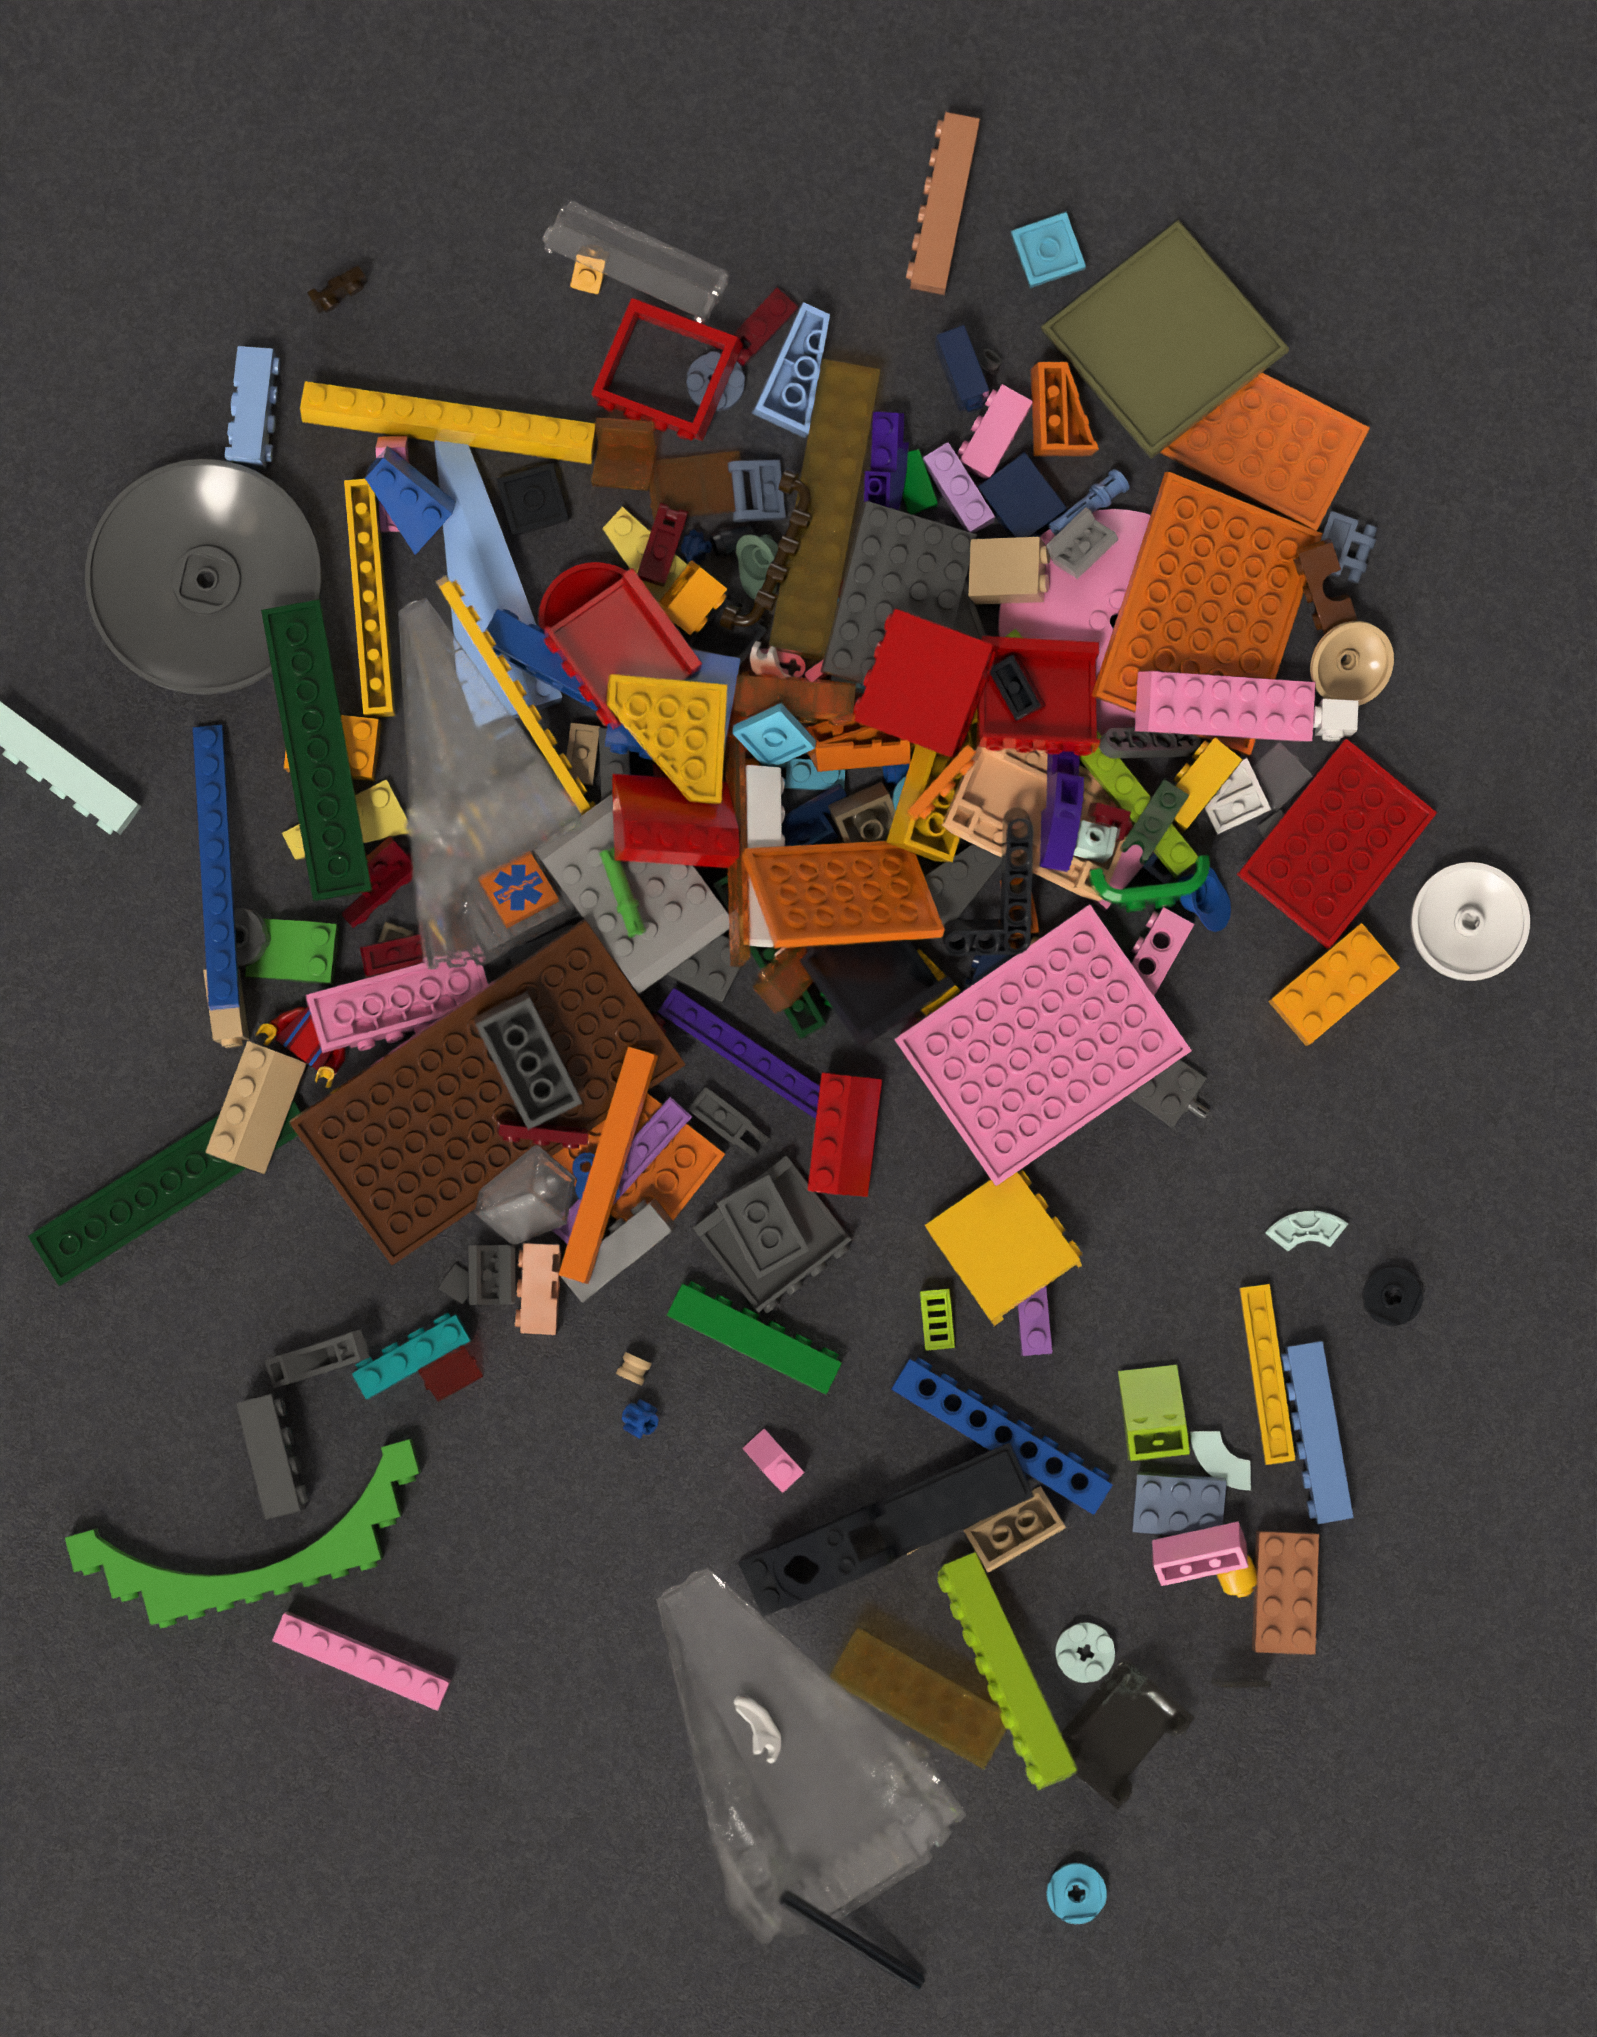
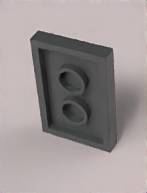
(762, 1225)

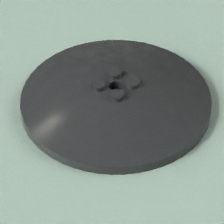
(160, 542)

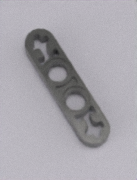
(1151, 747)

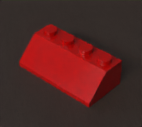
(844, 1134)

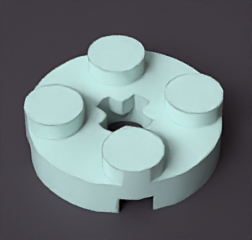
(1078, 1636)

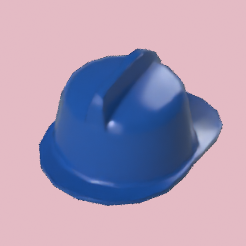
(1209, 902)

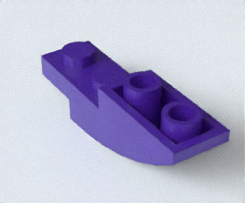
(888, 461)
(1063, 811)

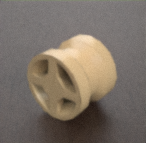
(633, 1368)

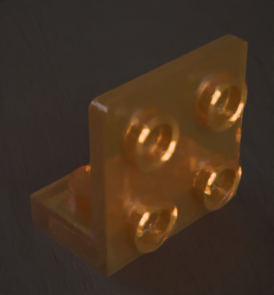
(624, 453)

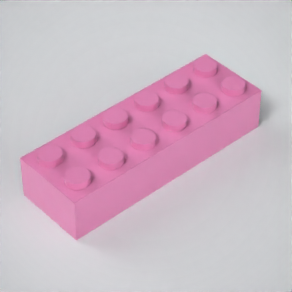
(1224, 706)

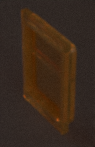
(694, 484)

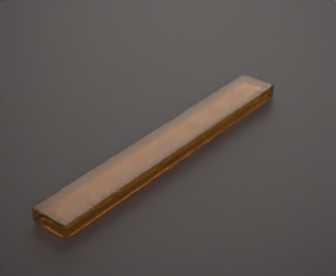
(737, 873)

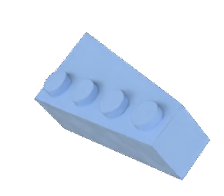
(793, 380)
(252, 407)

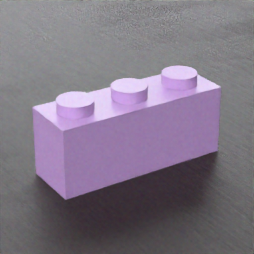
(958, 489)

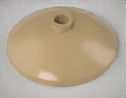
(1365, 668)

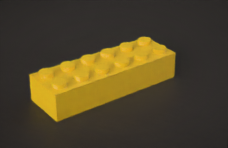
(927, 836)

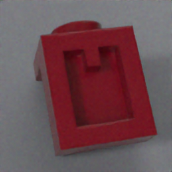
(1107, 815)

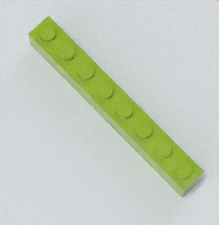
(1006, 1671)

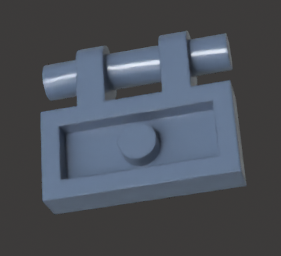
(1341, 533)

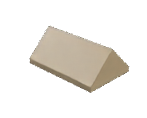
(1014, 1530)

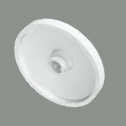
(1470, 921)

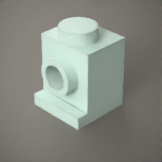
(1096, 851)

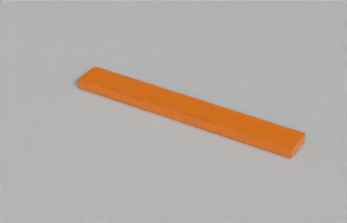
(608, 1165)

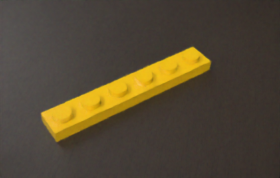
(1267, 1374)

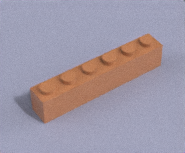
(944, 203)

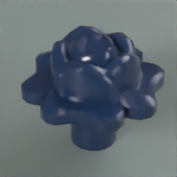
(695, 547)

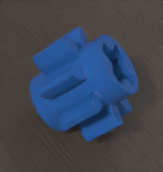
(640, 1418)

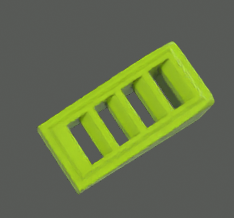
(937, 1294)

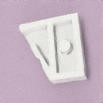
(1237, 800)

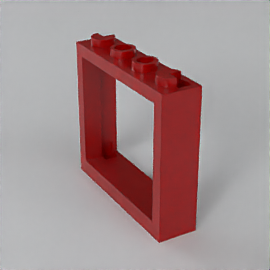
(635, 411)

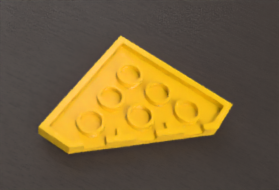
(678, 727)

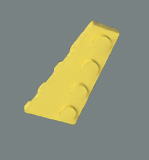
(630, 541)
(378, 814)

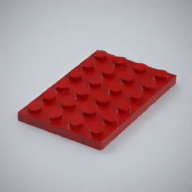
(1336, 843)

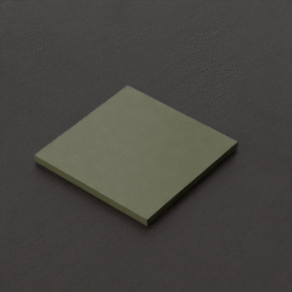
(1164, 339)

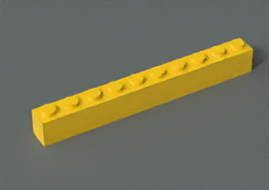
(448, 422)

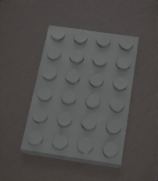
(892, 566)

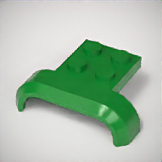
(1161, 895)

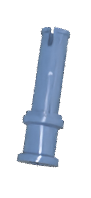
(1099, 496)

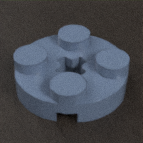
(698, 381)

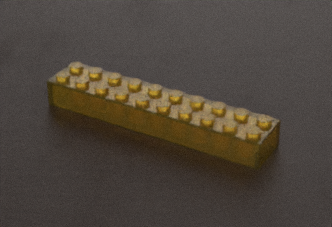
(833, 475)

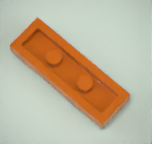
(942, 785)

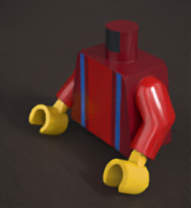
(298, 1034)

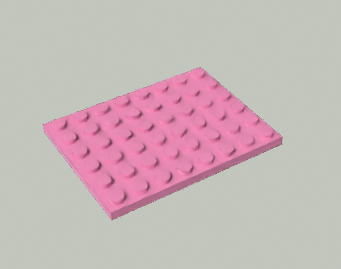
(1042, 1045)

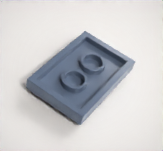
(1177, 1503)

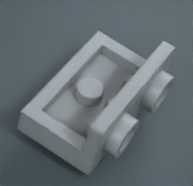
(1080, 543)

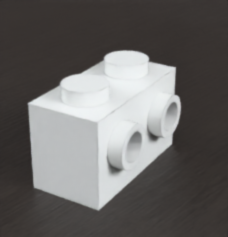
(1335, 719)

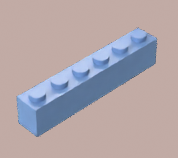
(1318, 1432)

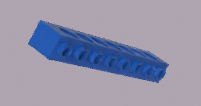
(908, 1386)

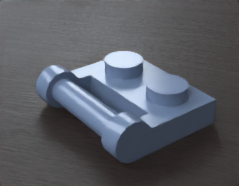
(766, 497)

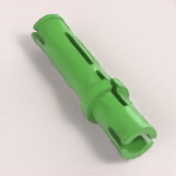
(626, 903)

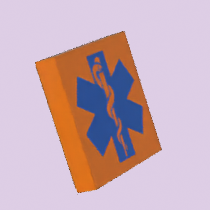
(518, 890)

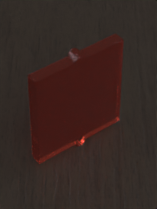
(450, 1373)

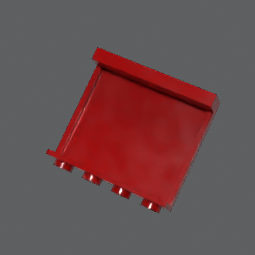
(620, 635)
(1065, 680)
(925, 683)

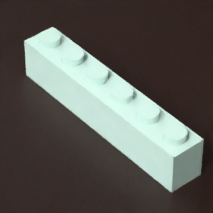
(65, 773)

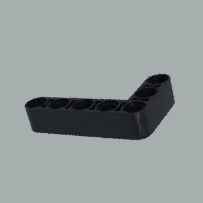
(1010, 896)

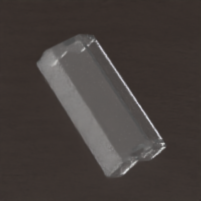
(637, 260)

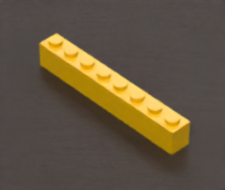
(369, 599)

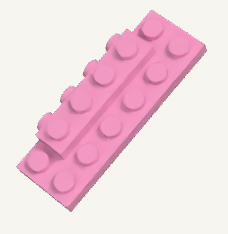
(390, 1004)

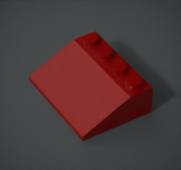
(661, 826)

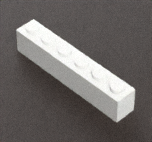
(764, 822)

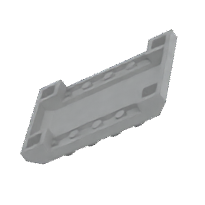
(672, 898)

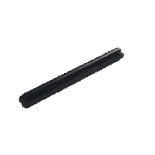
(851, 1940)

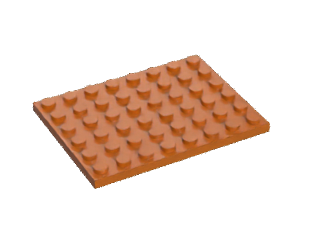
(1206, 594)

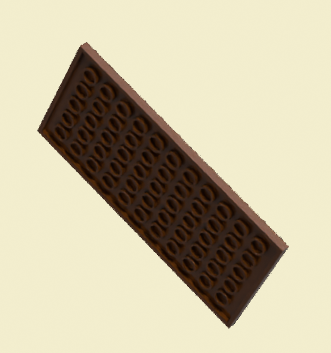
(420, 1124)

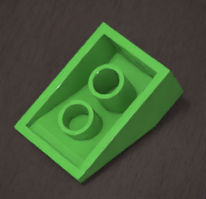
(298, 952)

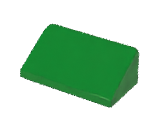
(917, 487)

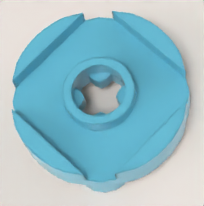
(1064, 1905)

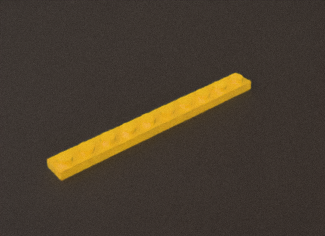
(515, 693)

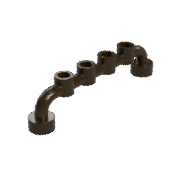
(787, 546)

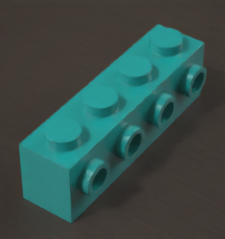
(408, 1358)

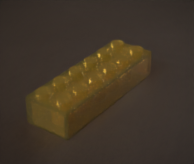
(919, 1697)

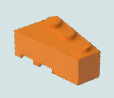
(855, 747)

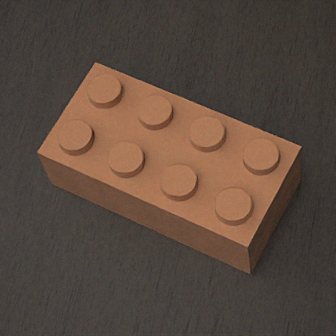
(1285, 1592)

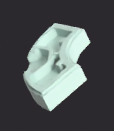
(1306, 1227)
(1219, 1461)

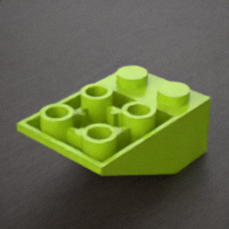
(1153, 1413)

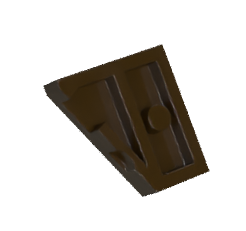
(340, 286)

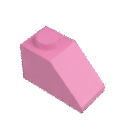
(773, 1460)

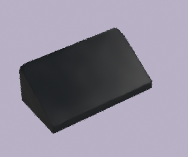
(1016, 687)

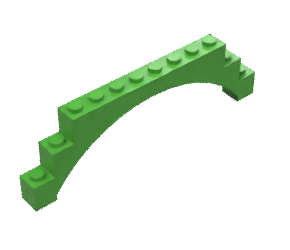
(177, 1594)

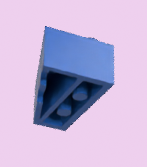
(409, 498)

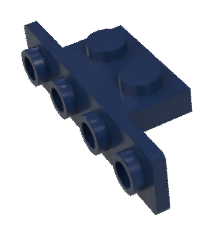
(808, 822)

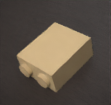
(1008, 570)
(229, 1025)

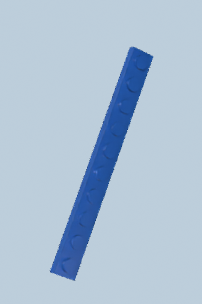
(216, 868)

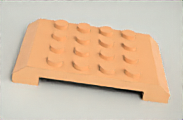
(1020, 780)

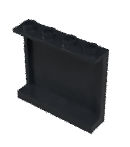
(873, 984)

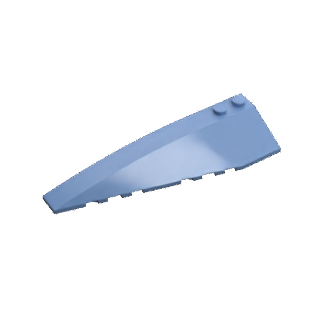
(483, 567)

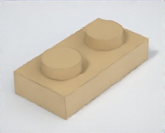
(583, 751)

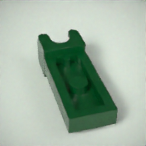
(1155, 820)

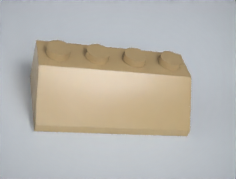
(256, 1107)

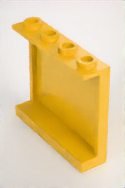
(1003, 1244)

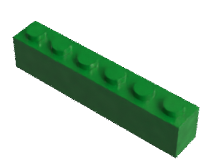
(754, 1338)

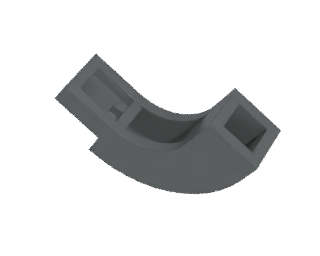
(317, 1359)

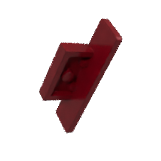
(388, 872)

